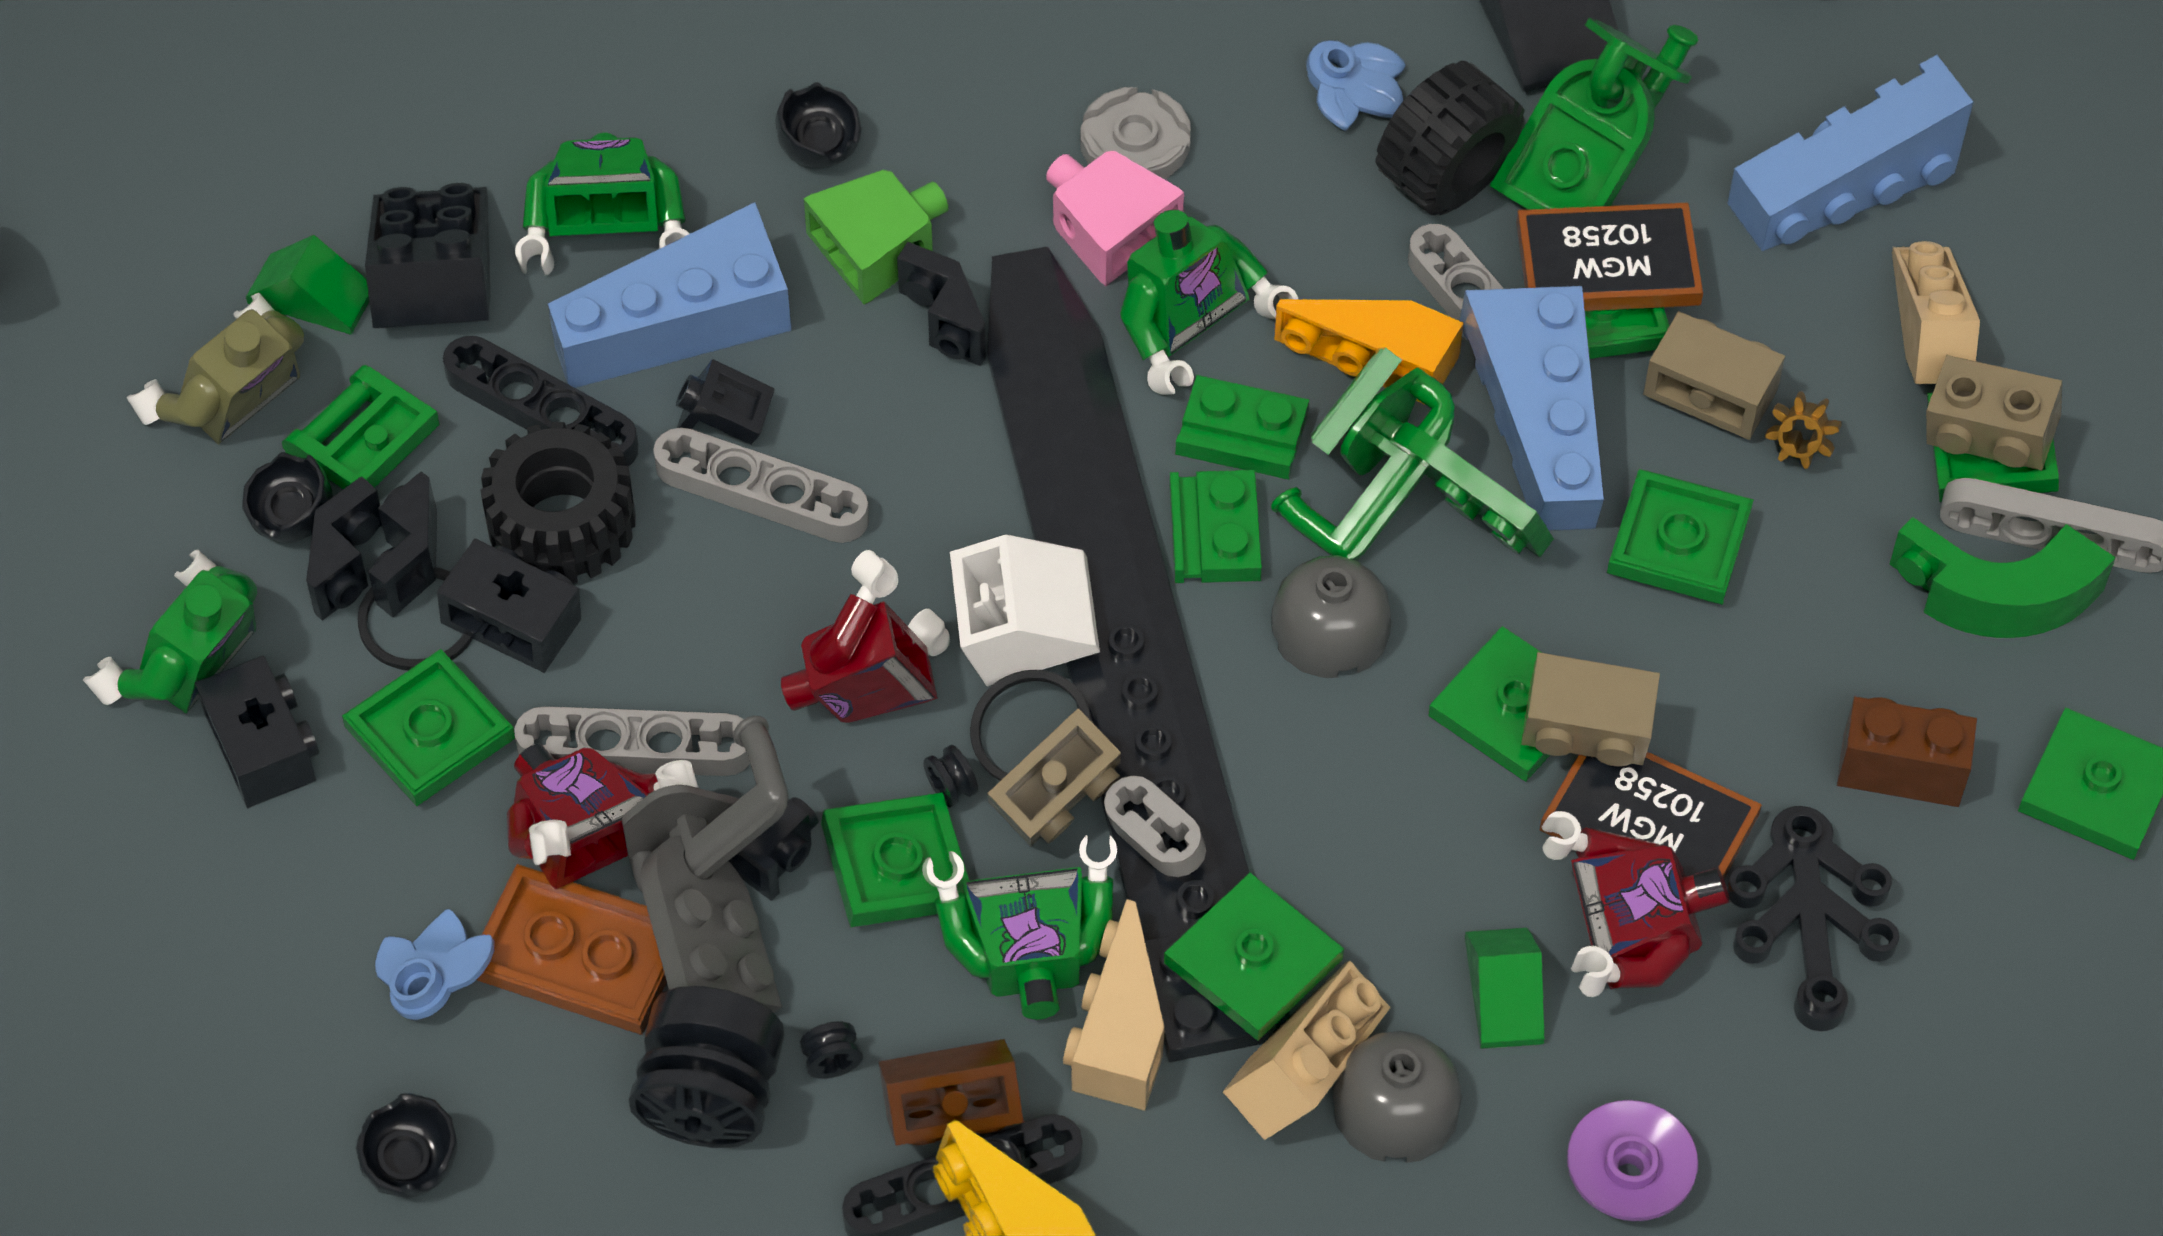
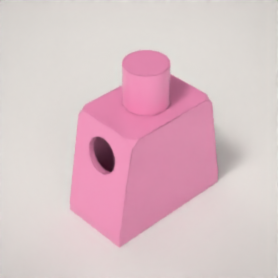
(1108, 209)

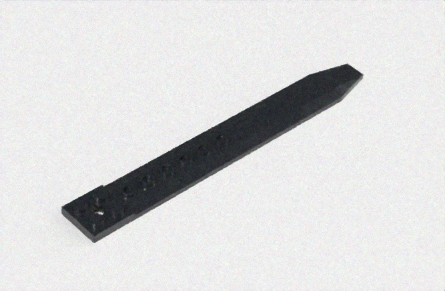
(1141, 685)

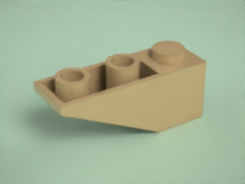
(1933, 309)
(1124, 1027)
(1307, 1052)

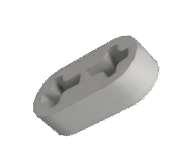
(1146, 835)

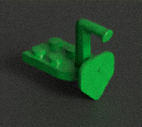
(1592, 123)
(1411, 455)

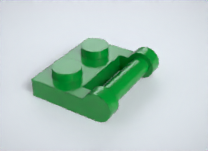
(374, 439)

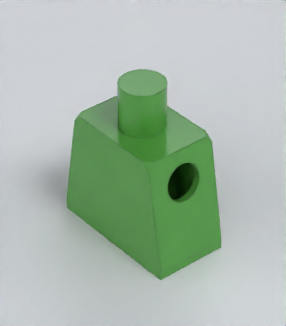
(867, 225)

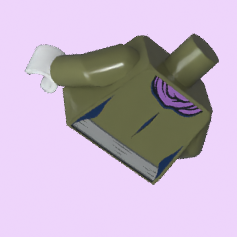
(230, 374)

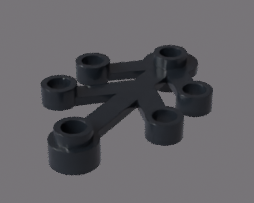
(1813, 905)

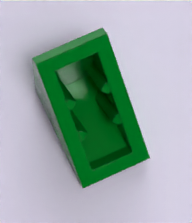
(313, 285)
(1506, 987)

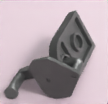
(694, 896)

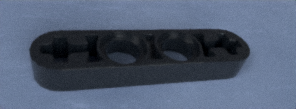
(546, 396)
(883, 1188)

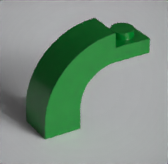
(2003, 597)

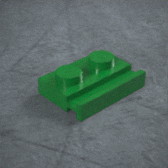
(1242, 427)
(1215, 526)

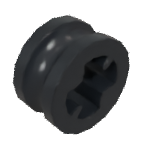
(951, 775)
(831, 1050)

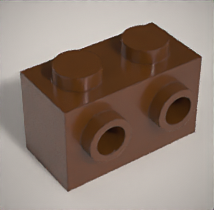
(1907, 751)
(942, 1086)

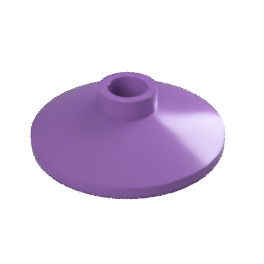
(1637, 1136)

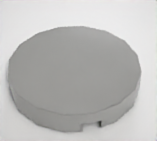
(1138, 126)

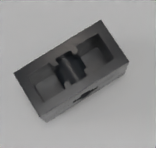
(509, 604)
(257, 731)

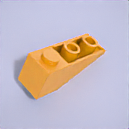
(1353, 330)

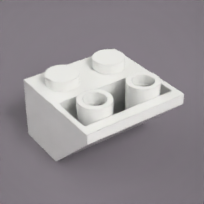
(1022, 605)

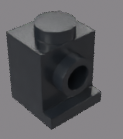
(777, 849)

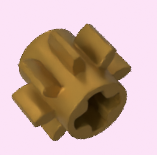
(1814, 418)

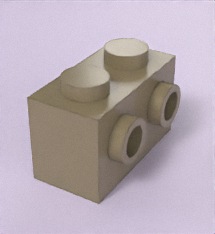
(1714, 375)
(1994, 413)
(1590, 709)
(1054, 778)

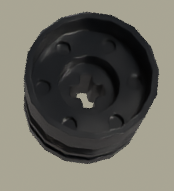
(707, 1067)

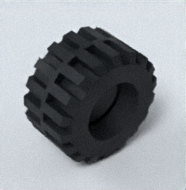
(1449, 137)
(553, 465)

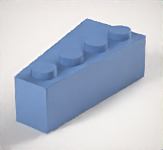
(1855, 159)
(674, 303)
(1539, 379)

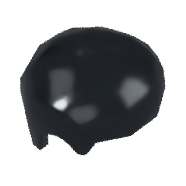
(817, 126)
(284, 497)
(407, 1146)

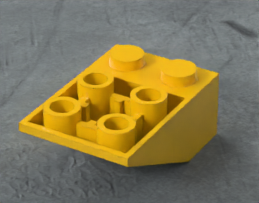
(1000, 1193)

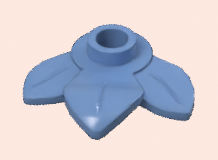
(1359, 84)
(432, 966)

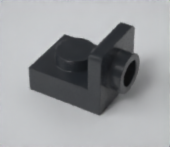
(725, 401)

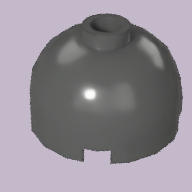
(1331, 616)
(1397, 1097)

